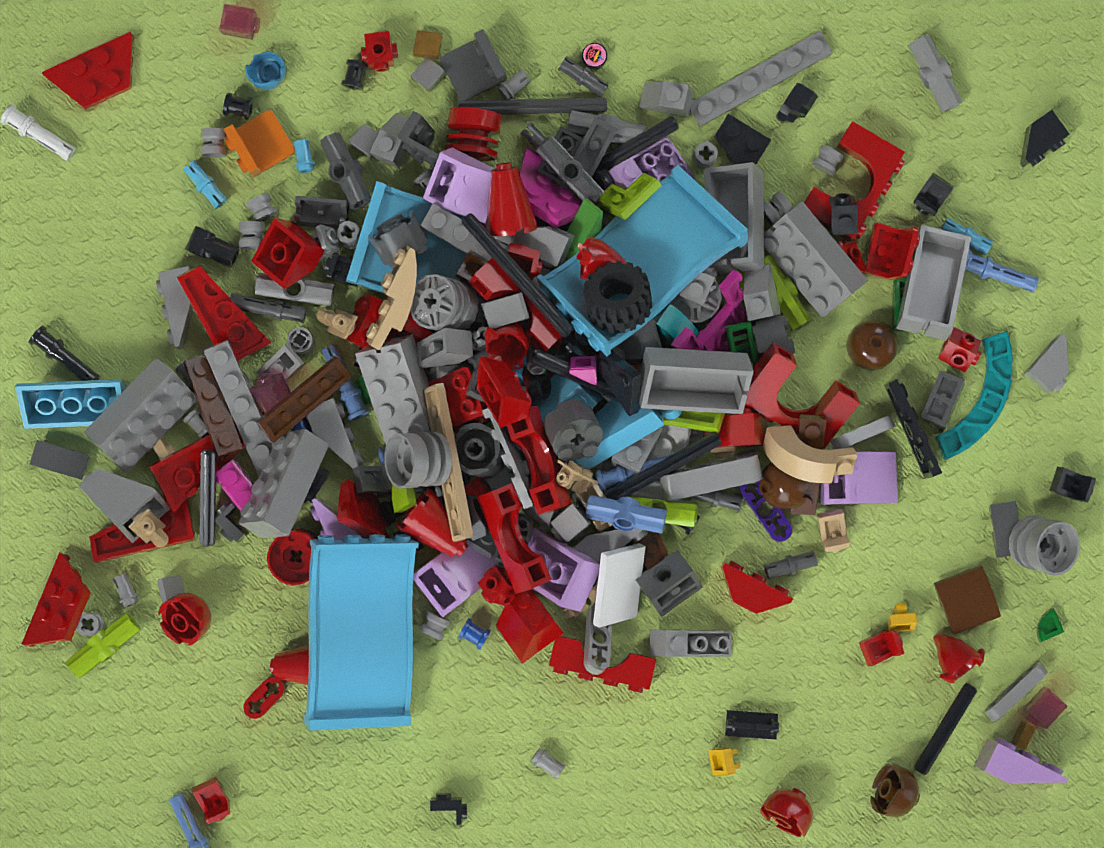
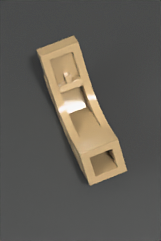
(803, 461)

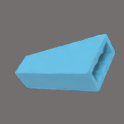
(621, 430)

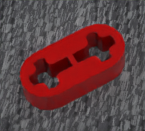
(260, 693)

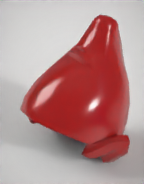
(595, 254)
(507, 344)
(956, 657)

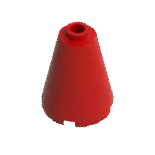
(508, 203)
(430, 525)
(292, 665)

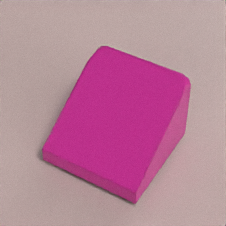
(585, 368)

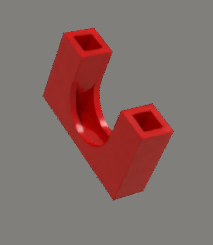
(880, 160)
(769, 376)

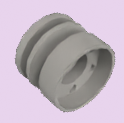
(444, 303)
(697, 313)
(418, 459)
(1044, 545)

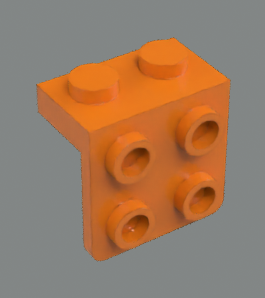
(259, 143)

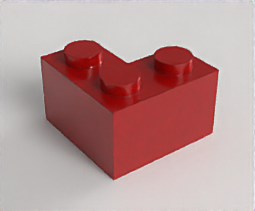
(742, 429)

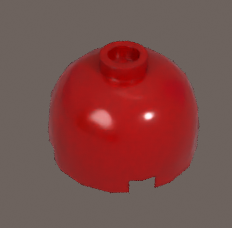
(185, 618)
(789, 810)

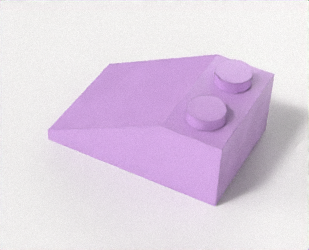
(569, 569)

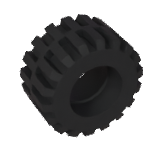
(614, 280)

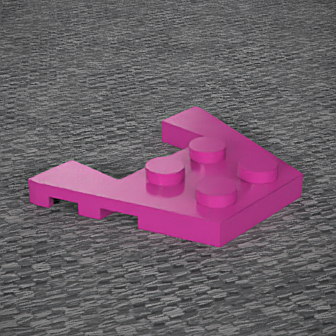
(547, 199)
(714, 335)

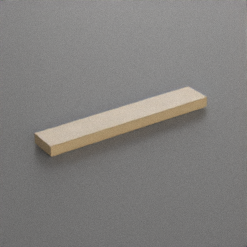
(453, 488)

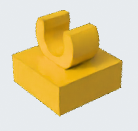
(902, 620)
(722, 761)

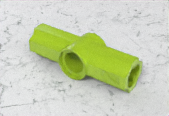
(787, 297)
(677, 513)
(103, 645)

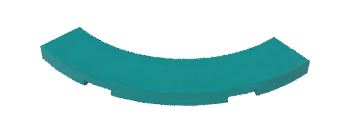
(990, 401)

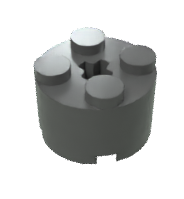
(396, 234)
(771, 330)
(573, 430)
(488, 461)

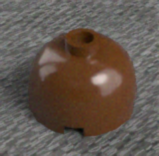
(872, 345)
(781, 488)
(895, 792)

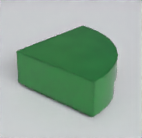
(1048, 626)

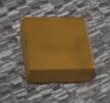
(427, 44)
(1023, 735)

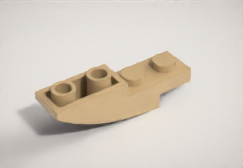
(400, 287)

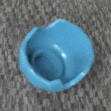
(266, 70)

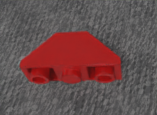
(752, 591)

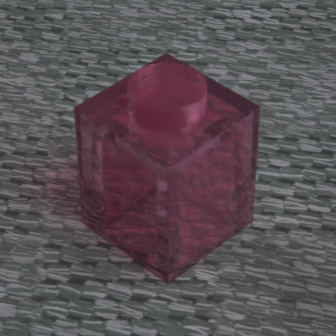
(239, 22)
(269, 391)
(1044, 708)

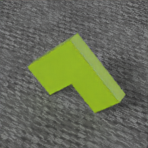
(625, 202)

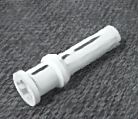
(28, 127)

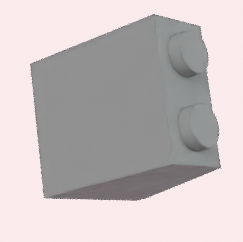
(122, 499)

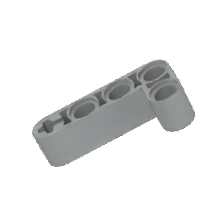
(712, 476)

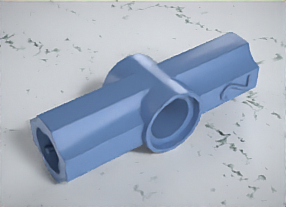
(626, 514)

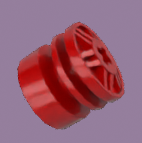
(473, 130)
(281, 561)

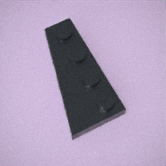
(915, 435)

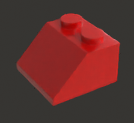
(287, 253)
(502, 391)
(527, 625)

